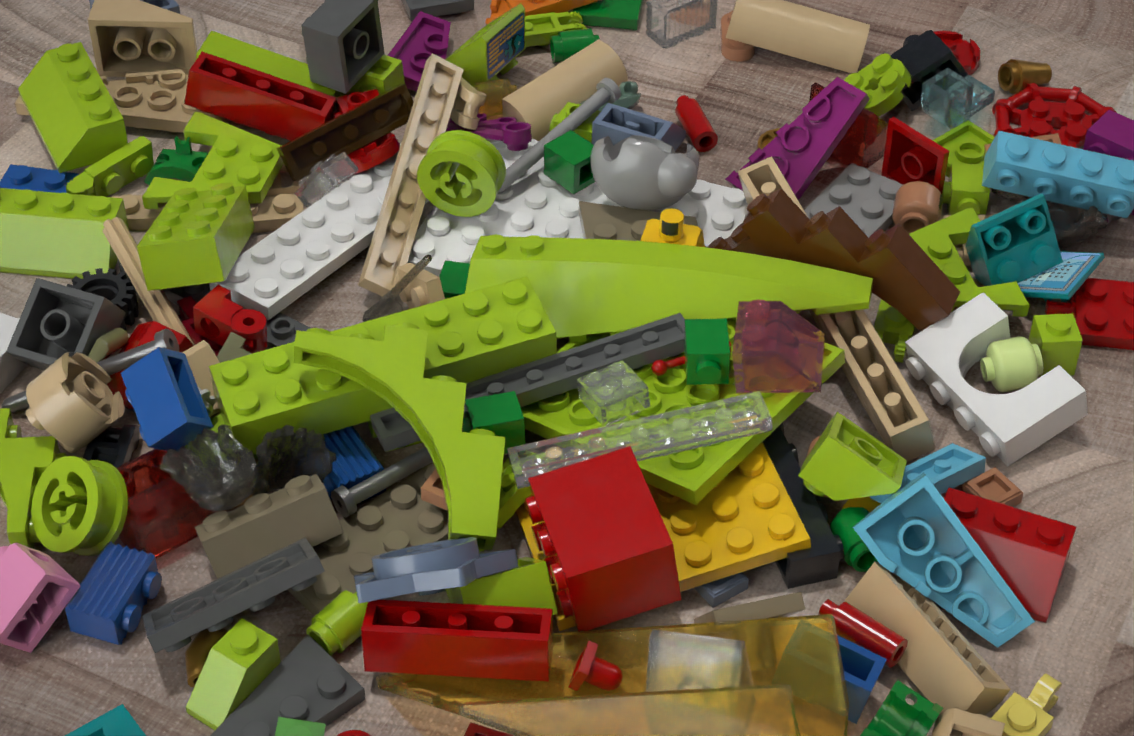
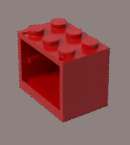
(603, 540)

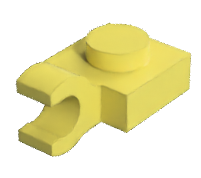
(1030, 715)

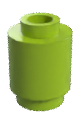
(338, 623)

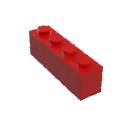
(256, 98)
(458, 640)

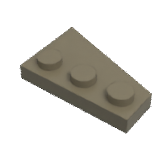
(617, 222)

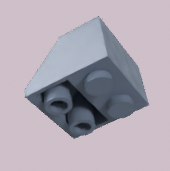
(622, 123)

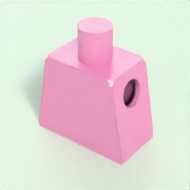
(31, 595)

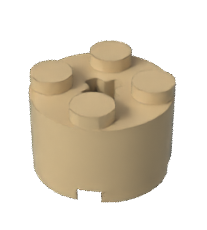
(73, 401)

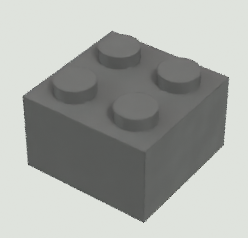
(342, 42)
(60, 322)

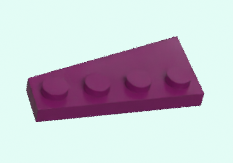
(812, 137)

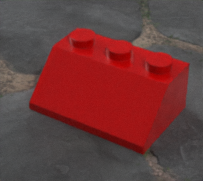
(1021, 545)

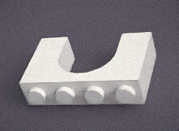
(1005, 423)

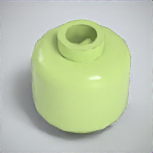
(1011, 363)

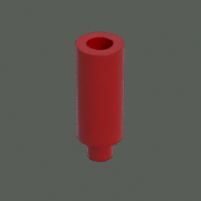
(695, 124)
(865, 631)

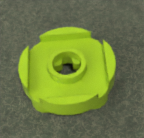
(882, 83)

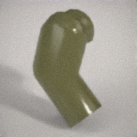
(108, 344)

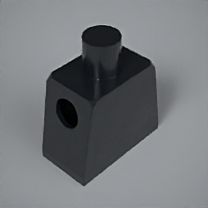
(924, 58)

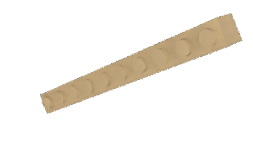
(867, 361)

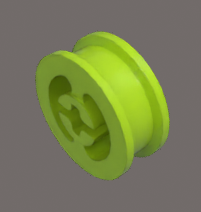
(457, 159)
(79, 505)

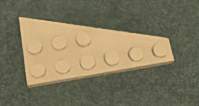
(149, 100)

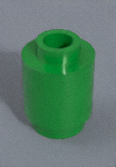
(570, 42)
(855, 551)

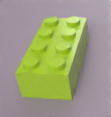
(196, 237)

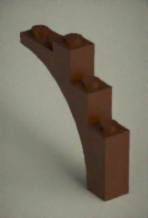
(898, 265)

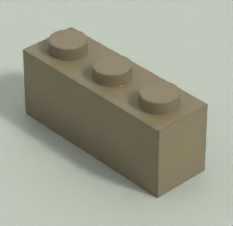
(269, 524)

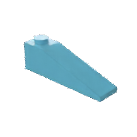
(933, 552)

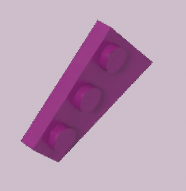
(421, 39)

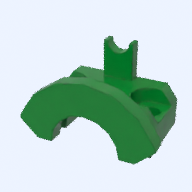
(177, 163)
(901, 719)

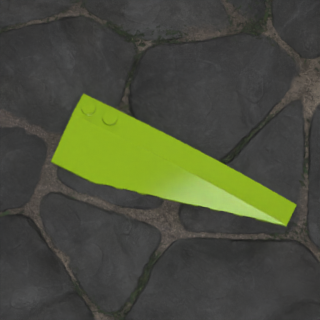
(630, 283)

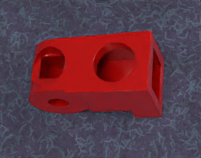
(219, 316)

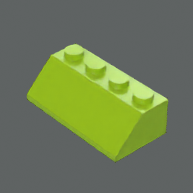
(72, 108)
(56, 233)

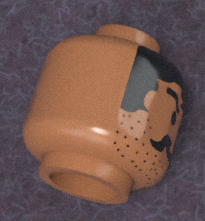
(917, 206)

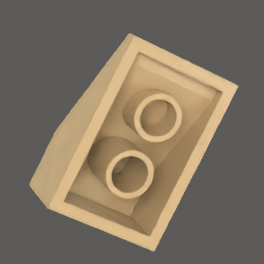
(139, 38)

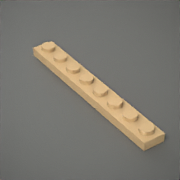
(404, 198)

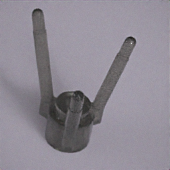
(387, 303)

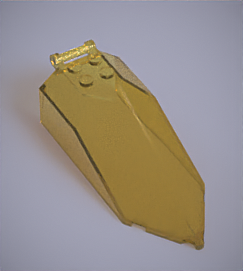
(791, 663)

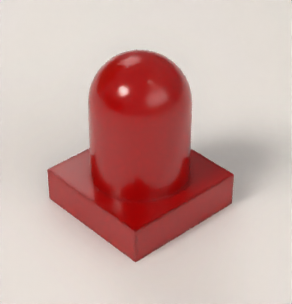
(595, 671)

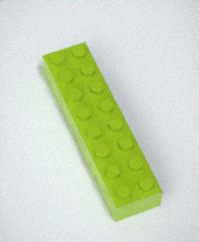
(466, 340)

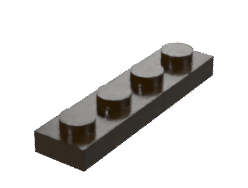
(347, 131)

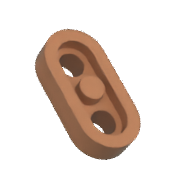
(733, 49)

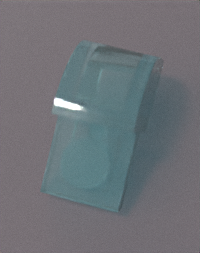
(954, 98)

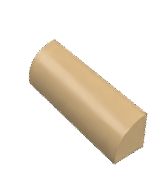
(800, 32)
(569, 81)
(936, 653)

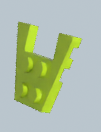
(234, 158)
(938, 243)

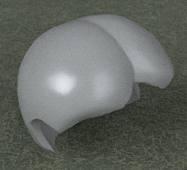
(643, 172)

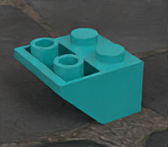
(1013, 244)

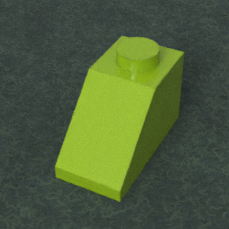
(232, 672)

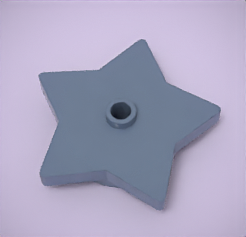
(430, 568)

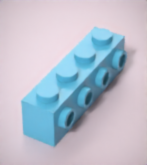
(1060, 174)

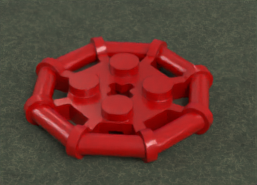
(1044, 116)

